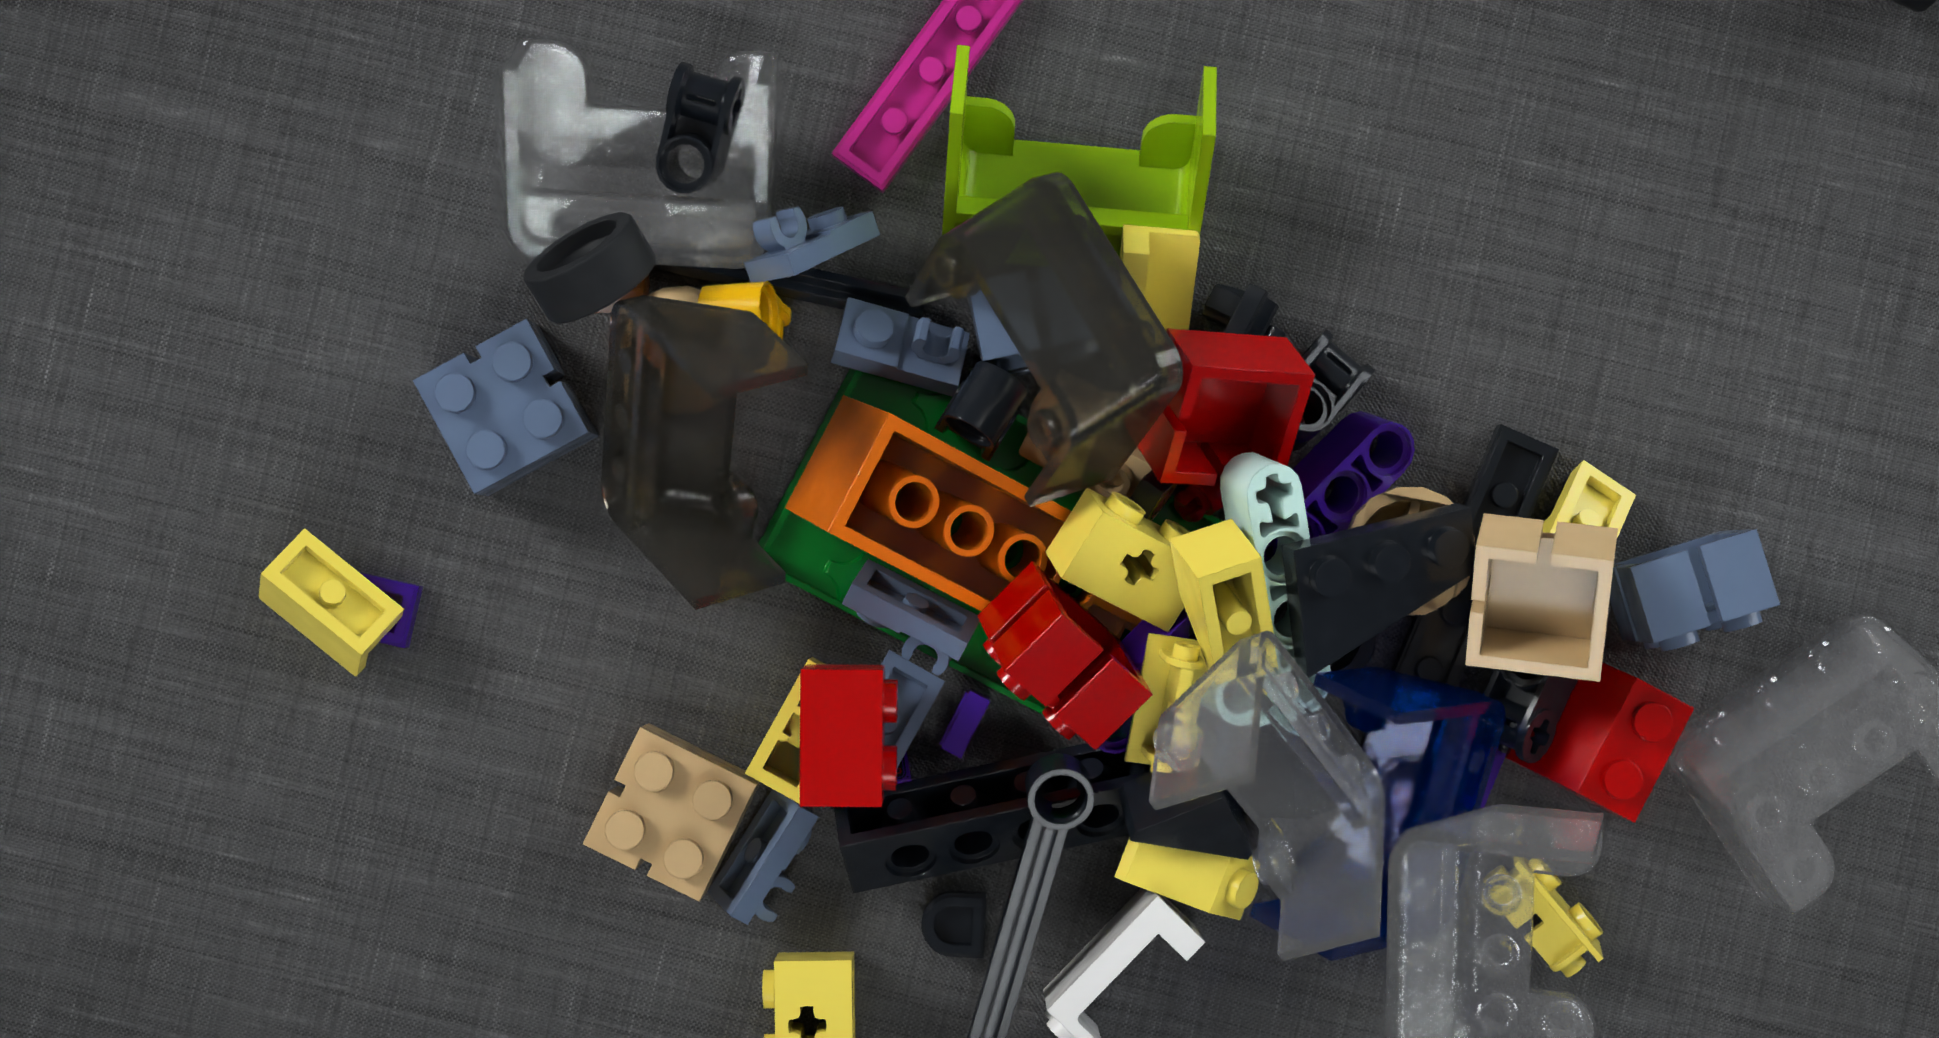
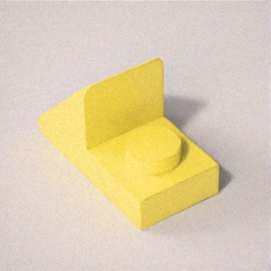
(1591, 500)

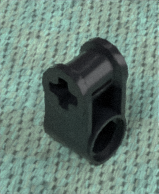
(698, 123)
(1334, 385)
(983, 407)
(1533, 706)

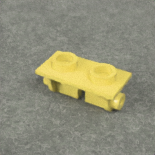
(1169, 670)
(1564, 930)

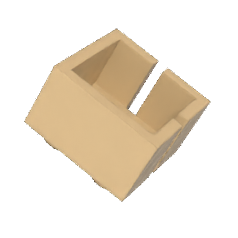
(1544, 597)
(673, 812)

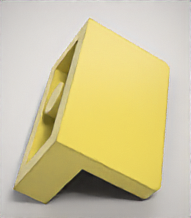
(1164, 269)
(328, 601)

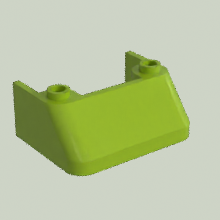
(1143, 187)

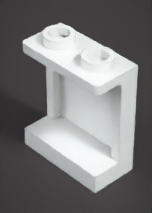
(1109, 955)

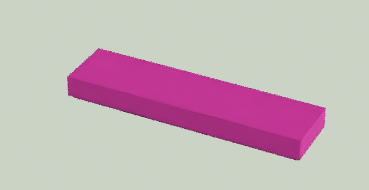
(919, 88)

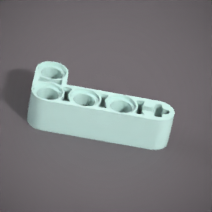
(1252, 491)

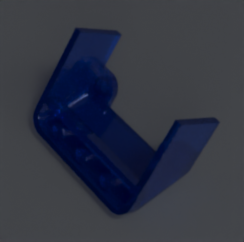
(1429, 749)

